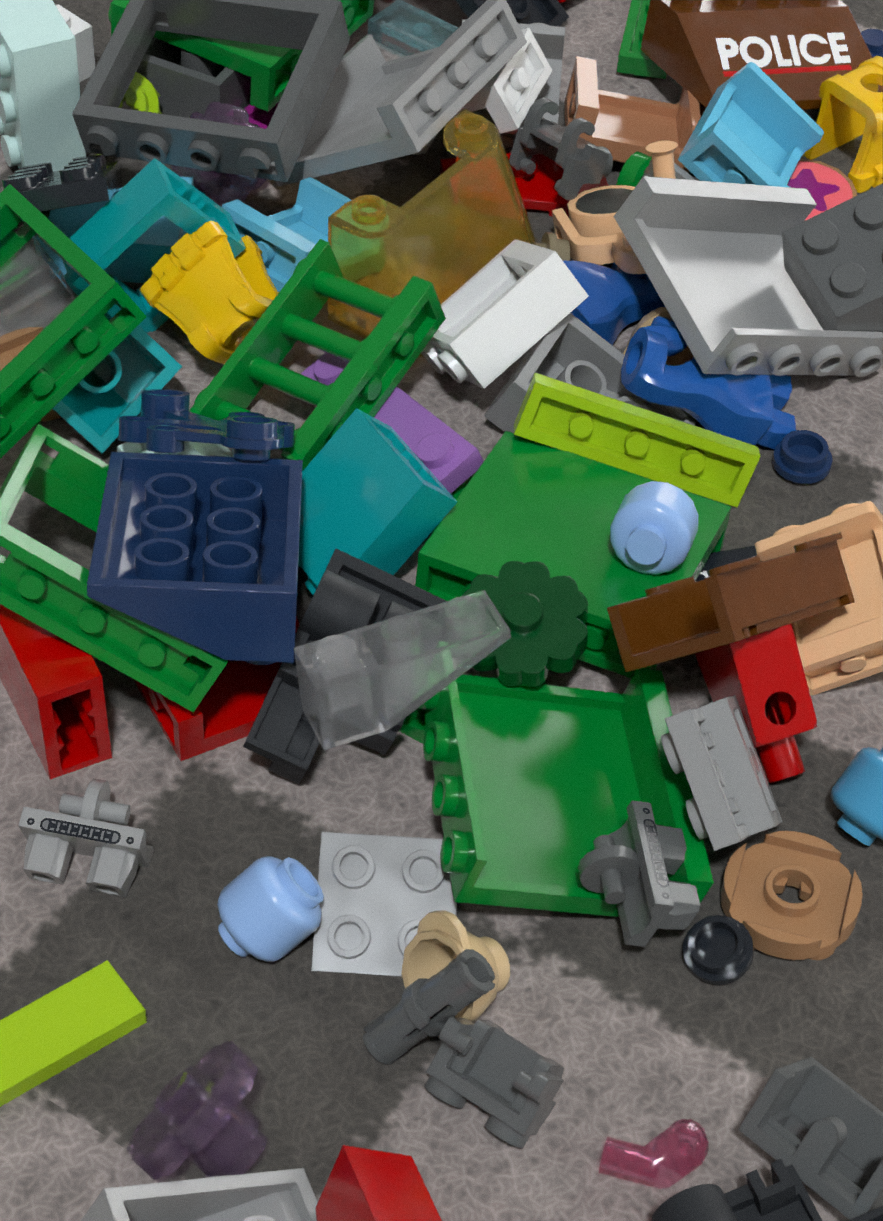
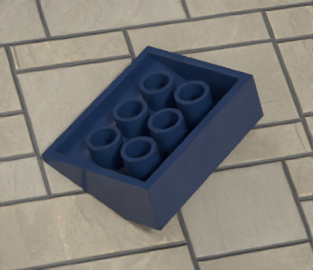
(203, 550)

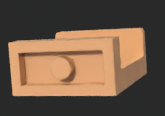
(848, 639)

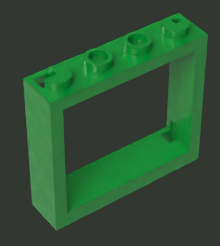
(72, 341)
(54, 588)

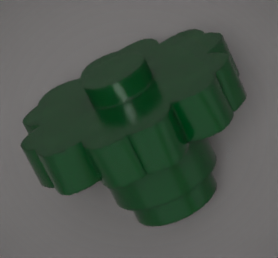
(543, 620)

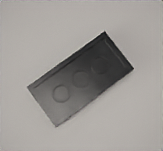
(79, 183)

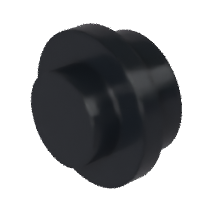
(718, 950)

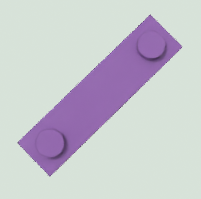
(434, 443)

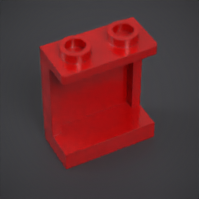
(223, 713)

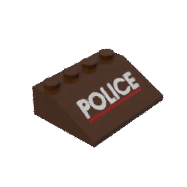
(787, 39)

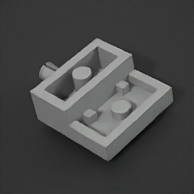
(722, 771)

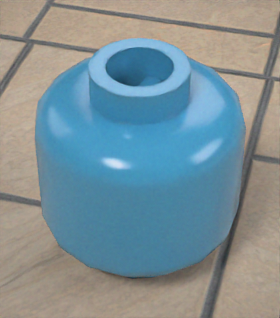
(860, 796)

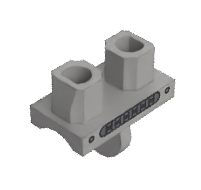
(114, 847)

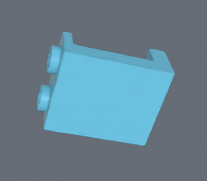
(750, 133)
(289, 234)

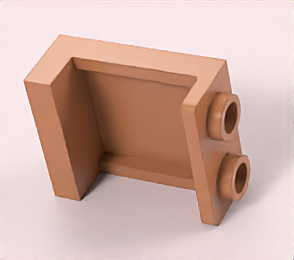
(627, 121)

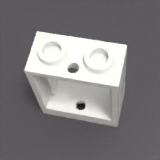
(502, 313)

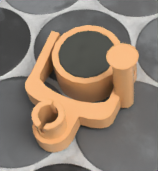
(591, 221)

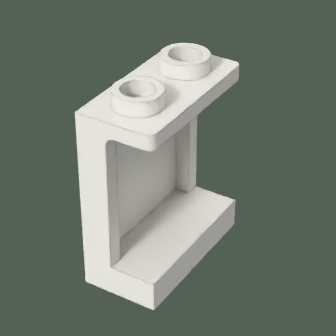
(512, 88)

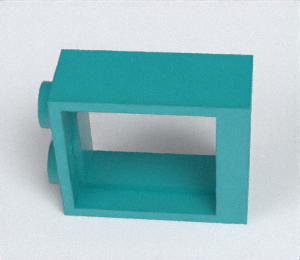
(132, 211)

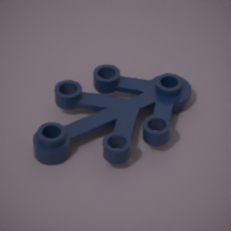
(168, 423)

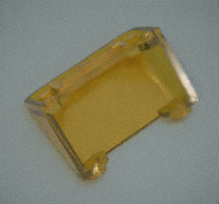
(437, 234)

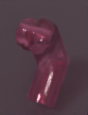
(662, 1160)

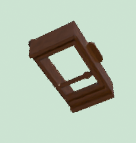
(731, 603)

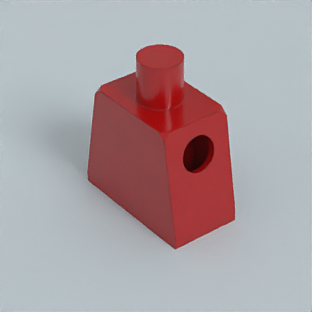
(770, 676)

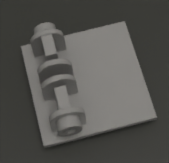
(374, 900)

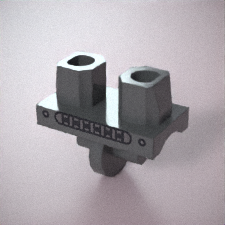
(633, 873)

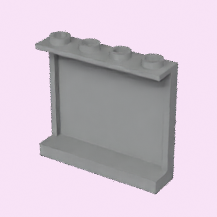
(399, 105)
(724, 279)

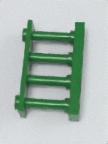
(373, 366)

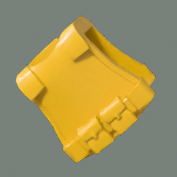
(853, 109)
(210, 291)

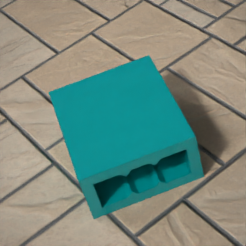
(367, 499)

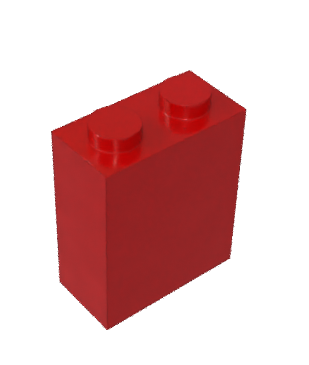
(54, 694)

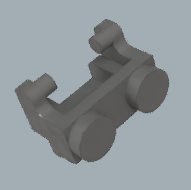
(580, 159)
(497, 1075)

